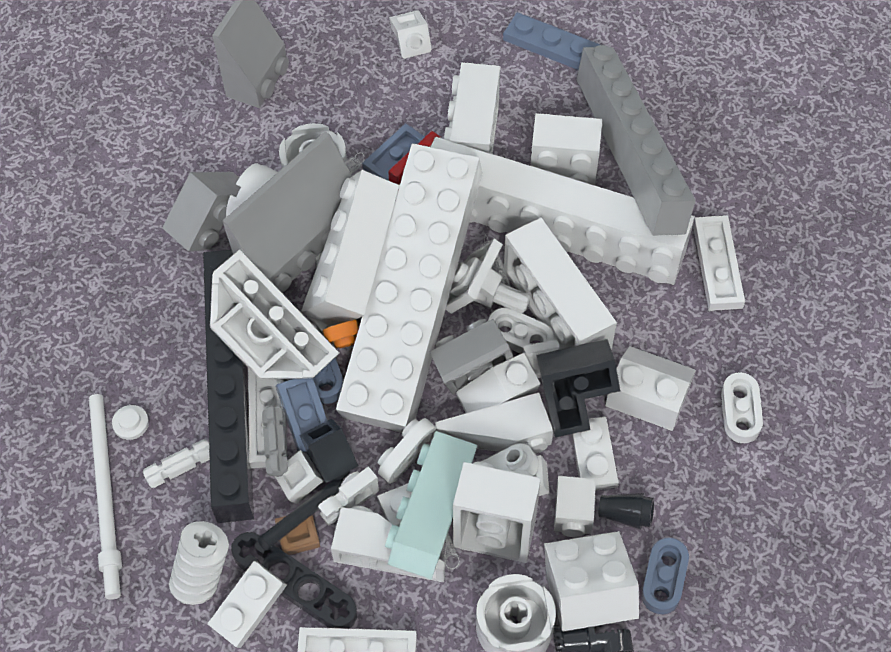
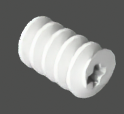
(198, 563)

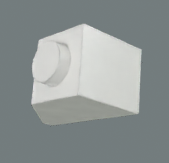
(499, 384)

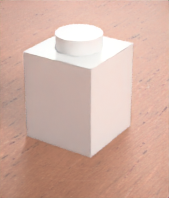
(574, 506)

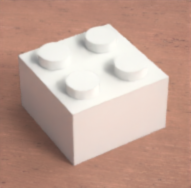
(567, 146)
(591, 581)

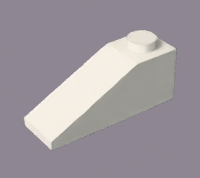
(503, 425)
(362, 540)

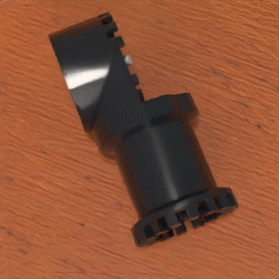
(587, 641)

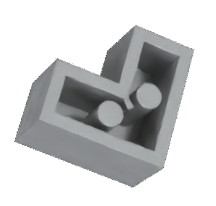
(201, 209)

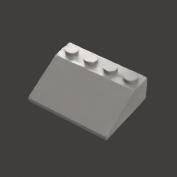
(291, 214)

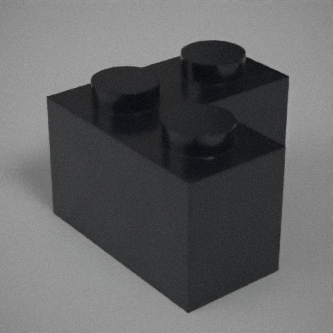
(572, 377)

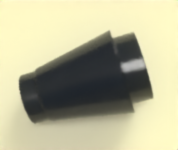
(628, 509)

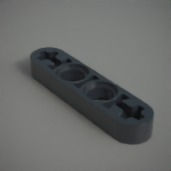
(296, 578)

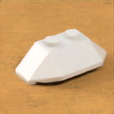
(264, 324)

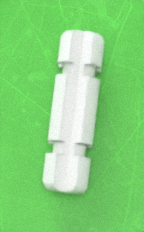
(177, 463)

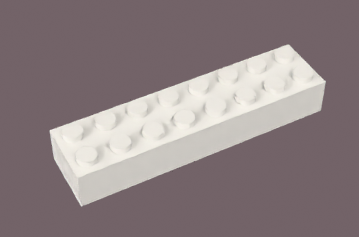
(580, 215)
(410, 288)

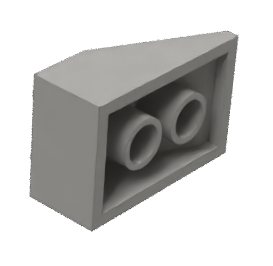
(249, 53)

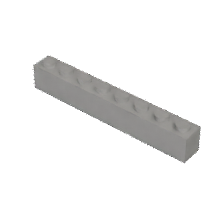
(635, 142)

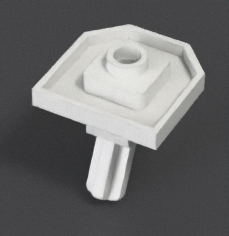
(479, 283)

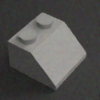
(470, 354)

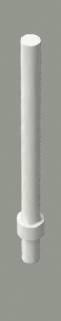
(109, 557)

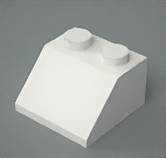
(651, 388)

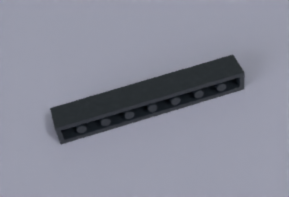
(227, 416)

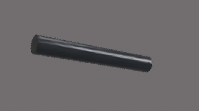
(298, 516)

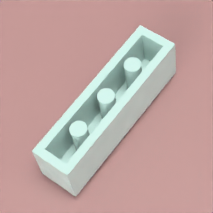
(429, 510)

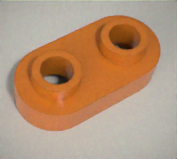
(342, 334)

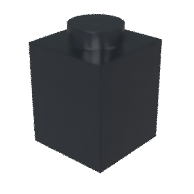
(329, 451)

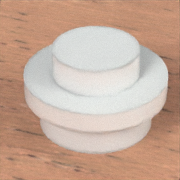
(130, 422)

